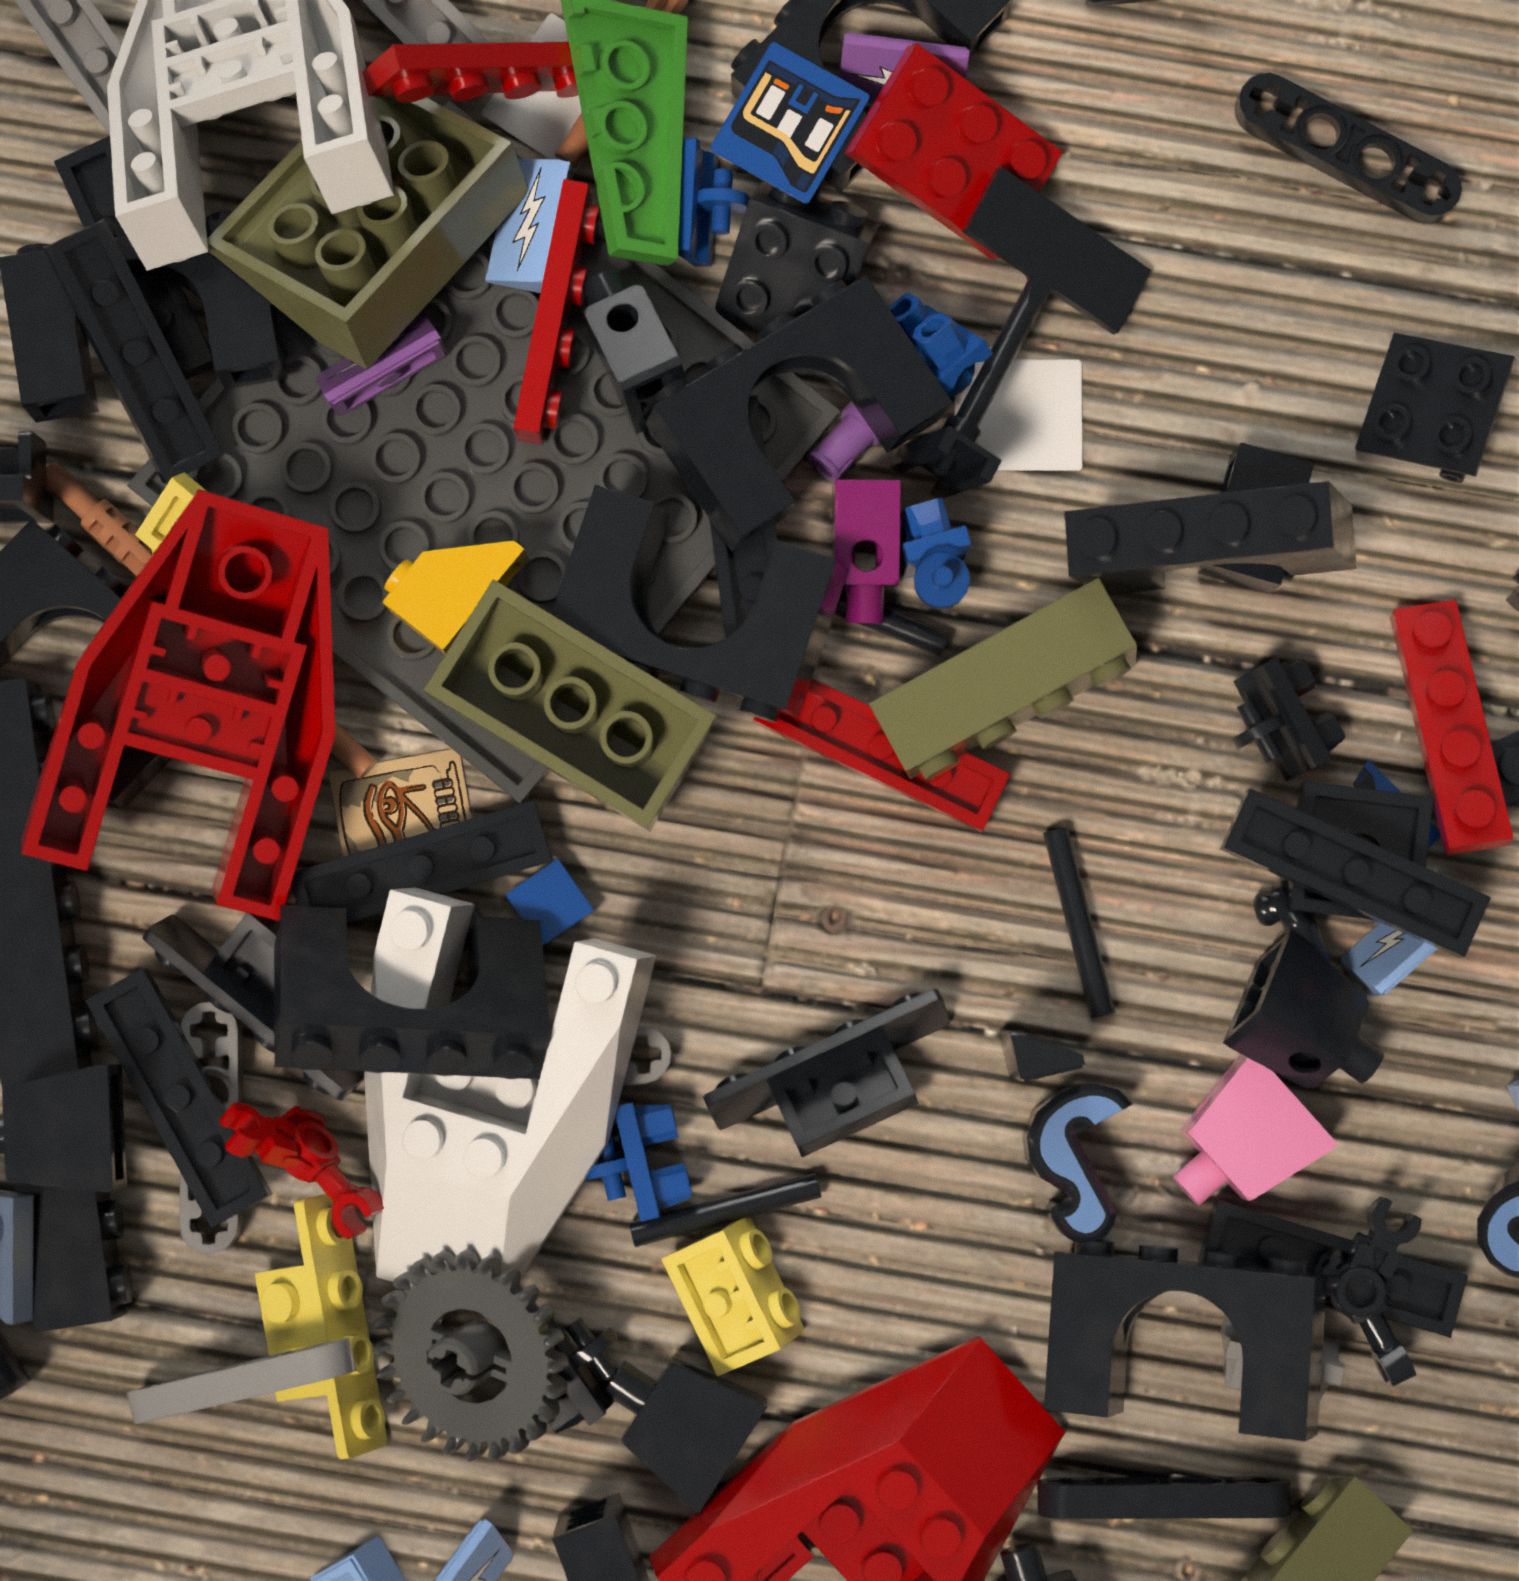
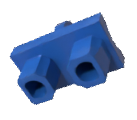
(705, 203)
(941, 342)
(934, 554)
(651, 1188)

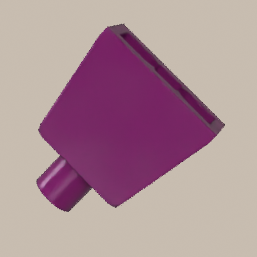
(868, 514)

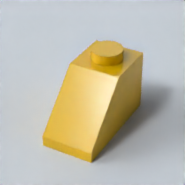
(446, 585)

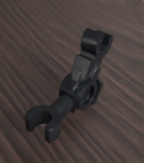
(1361, 1286)

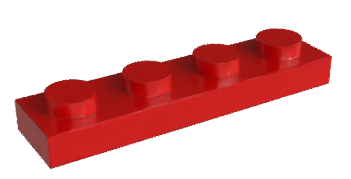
(472, 70)
(551, 340)
(1451, 728)
(852, 737)

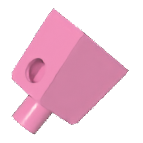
(1249, 1135)

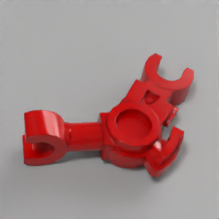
(307, 1152)

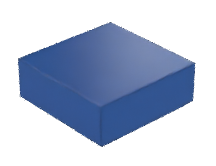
(552, 899)

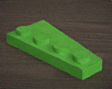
(632, 109)

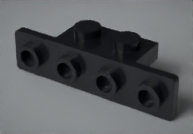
(239, 981)
(837, 1082)

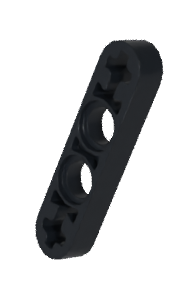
(1342, 158)
(1164, 1497)

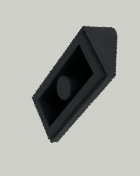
(1035, 1059)

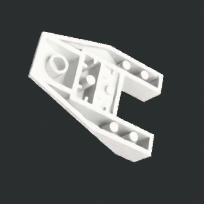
(210, 60)
(491, 1156)

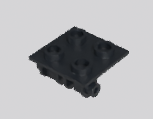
(1435, 405)

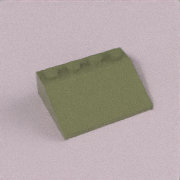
(374, 267)

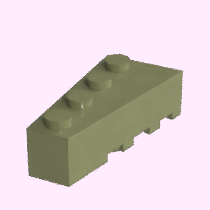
(1006, 681)
(1336, 1537)

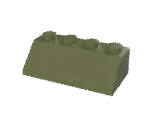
(571, 705)

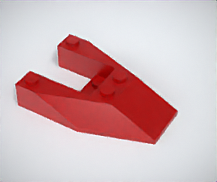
(213, 664)
(885, 1482)

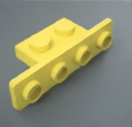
(320, 1305)

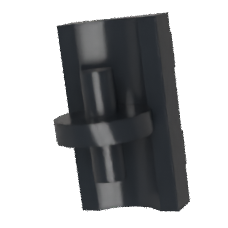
(1280, 721)
(584, 1392)

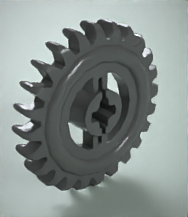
(445, 1364)

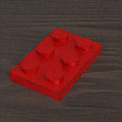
(943, 139)

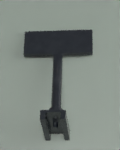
(1057, 258)

